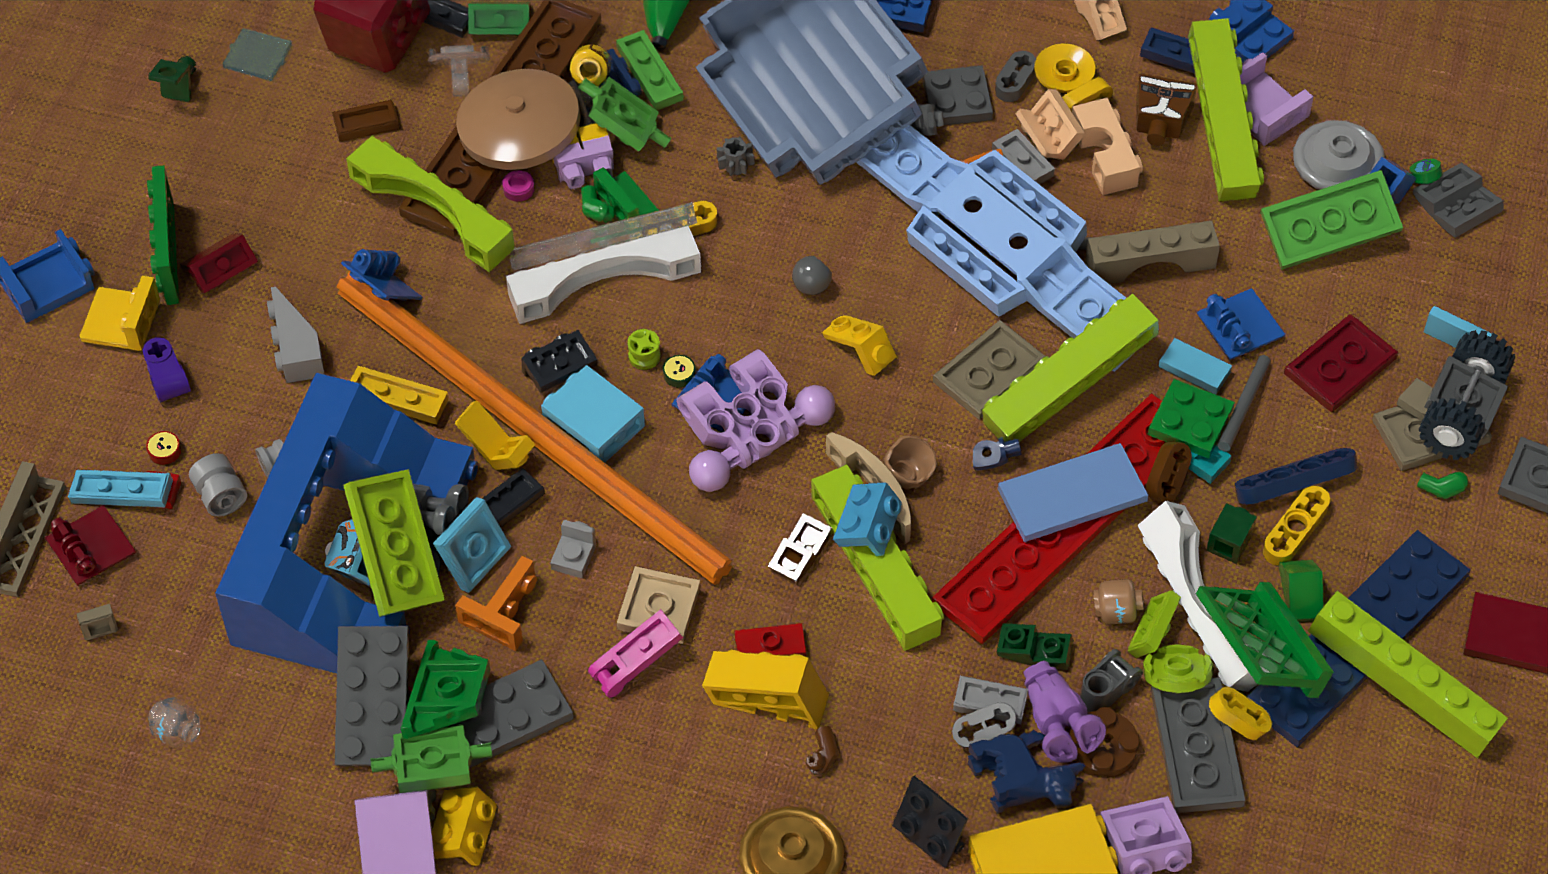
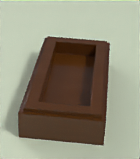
(365, 120)

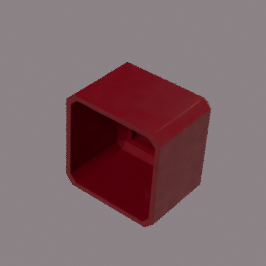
(371, 30)

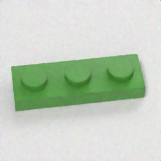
(649, 70)

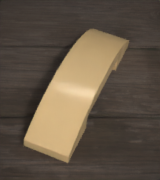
(845, 451)

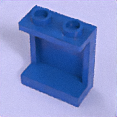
(47, 278)

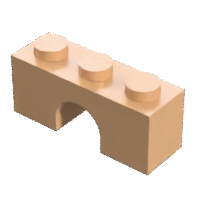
(1117, 165)

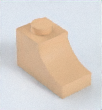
(1103, 16)

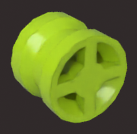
(638, 343)

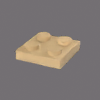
(654, 591)

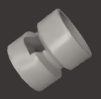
(218, 484)

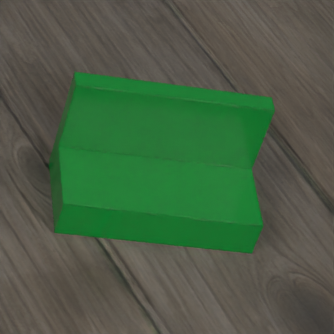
(497, 17)
(622, 194)

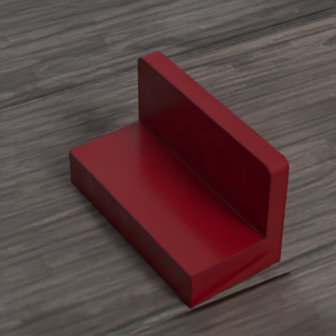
(220, 262)

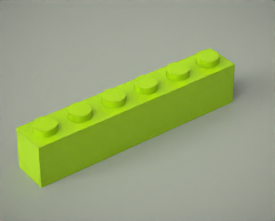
(1224, 109)
(1070, 370)
(888, 577)
(1407, 674)

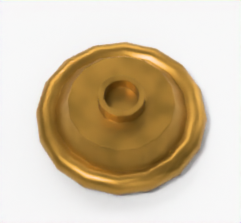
(791, 843)

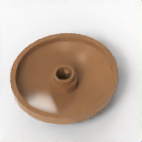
(518, 119)

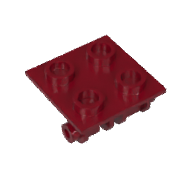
(89, 544)

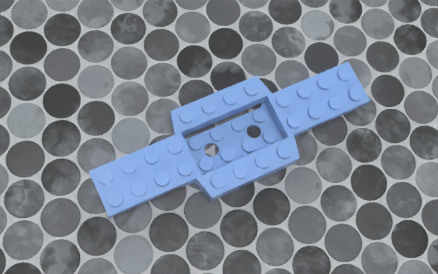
(1012, 206)

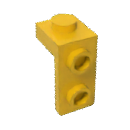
(866, 337)
(492, 440)

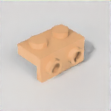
(1051, 126)

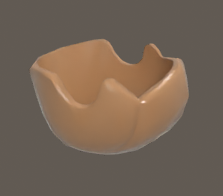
(910, 461)

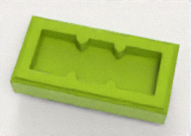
(1154, 624)

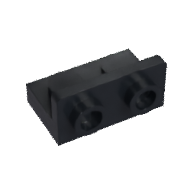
(557, 360)

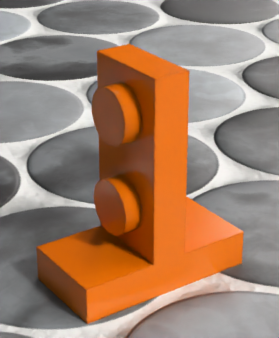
(496, 617)

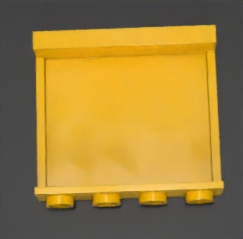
(1046, 845)

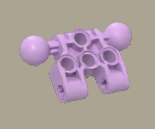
(769, 417)

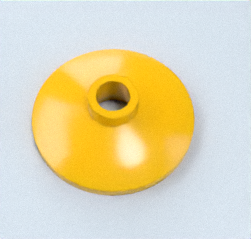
(1064, 67)

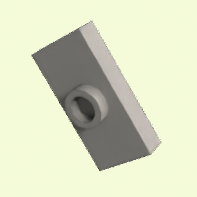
(977, 693)

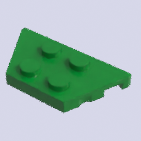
(445, 690)

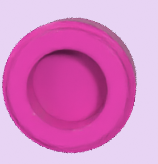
(518, 186)

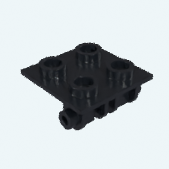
(930, 822)

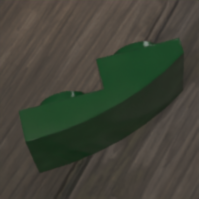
(1028, 646)

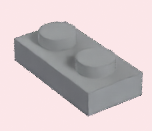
(1024, 156)

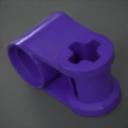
(164, 370)

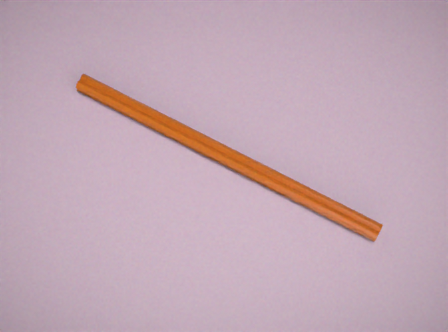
(544, 433)

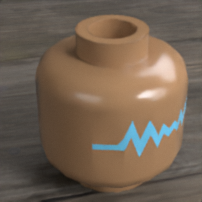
(1118, 601)

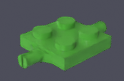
(623, 114)
(431, 759)

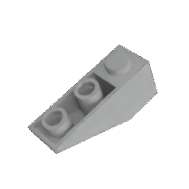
(298, 341)

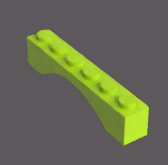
(384, 170)

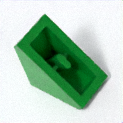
(1302, 588)

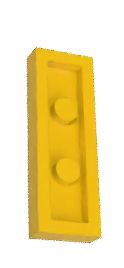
(404, 395)

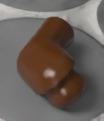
(826, 754)

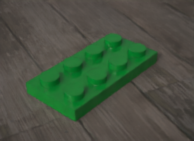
(163, 235)

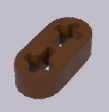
(1168, 471)

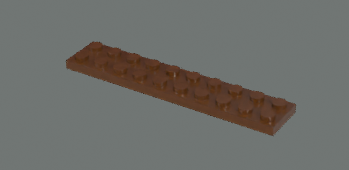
(544, 45)

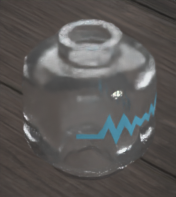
(173, 721)

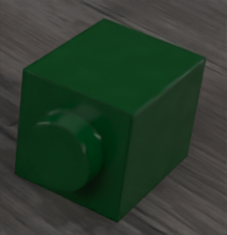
(1231, 533)

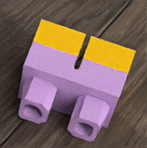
(584, 156)

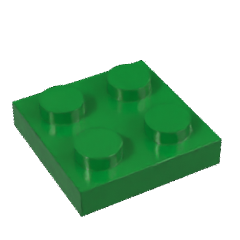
(1191, 417)

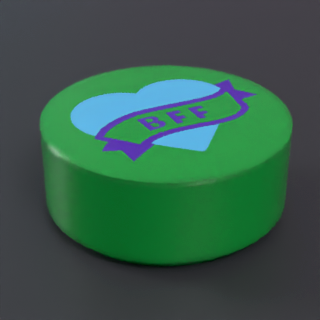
(1426, 171)

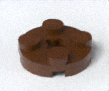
(1123, 744)

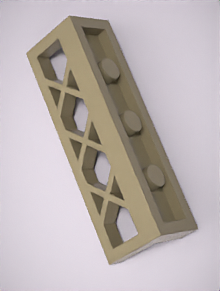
(12, 515)

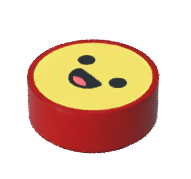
(163, 447)

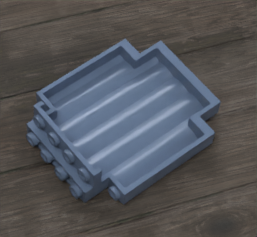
(811, 79)

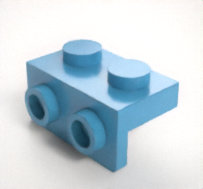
(868, 517)

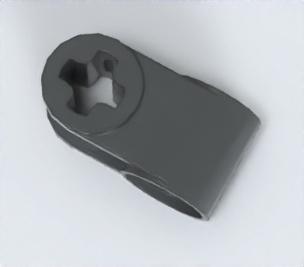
(1112, 678)

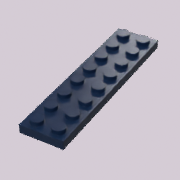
(1396, 595)

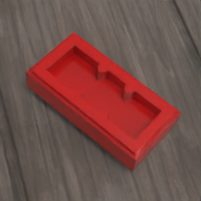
(777, 640)

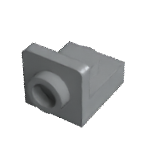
(574, 548)

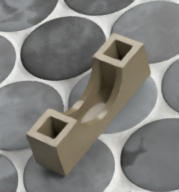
(1187, 245)

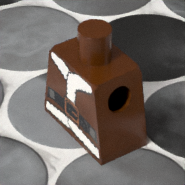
(1163, 107)

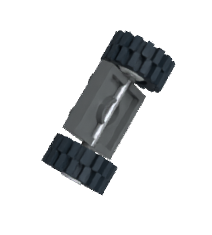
(1466, 395)

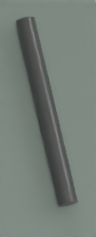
(1244, 403)

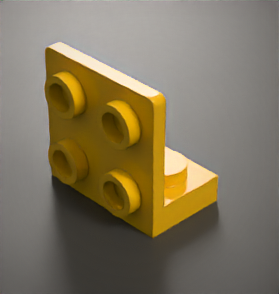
(122, 316)

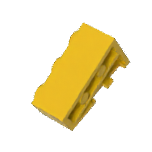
(767, 683)

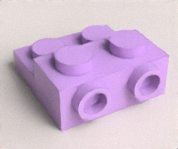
(1147, 837)

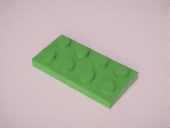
(1331, 219)

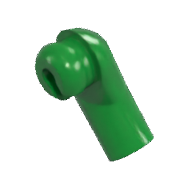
(595, 208)
(1444, 487)

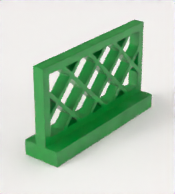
(1275, 626)

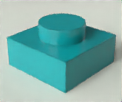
(1210, 468)

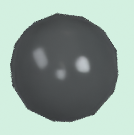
(811, 275)

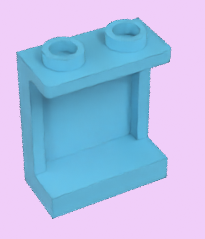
(594, 413)

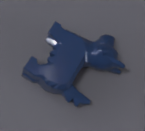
(1018, 774)

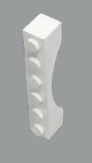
(662, 255)
(1175, 544)

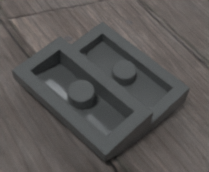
(1458, 200)

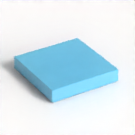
(472, 544)

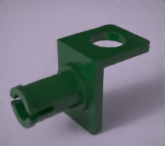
(174, 78)

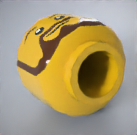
(590, 62)

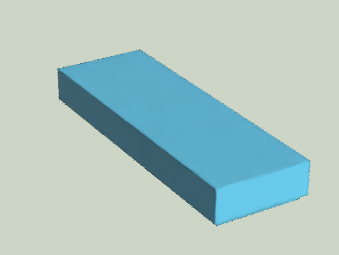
(120, 488)

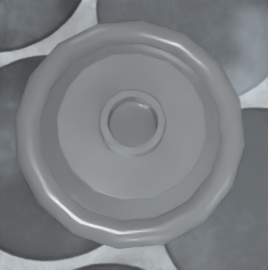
(1335, 153)

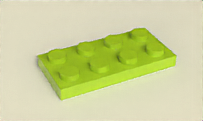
(393, 542)

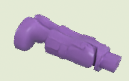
(1060, 706)

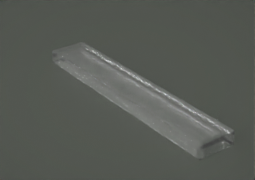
(603, 236)

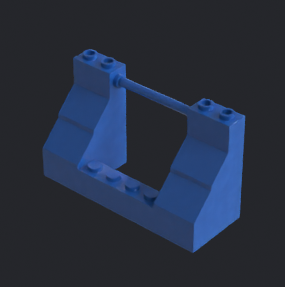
(339, 435)

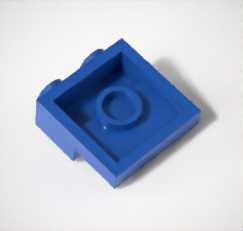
(1255, 27)

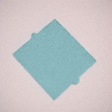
(257, 54)

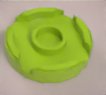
(1178, 669)

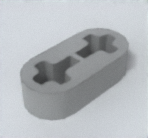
(981, 716)

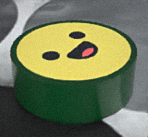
(678, 370)

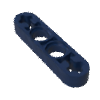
(1296, 476)

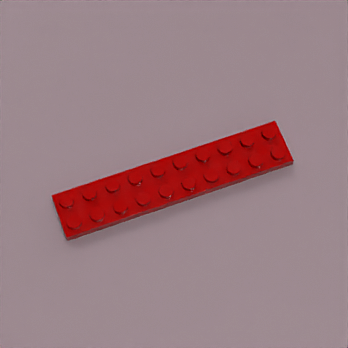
(1014, 570)

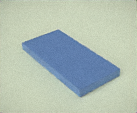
(1072, 492)

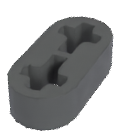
(1021, 79)

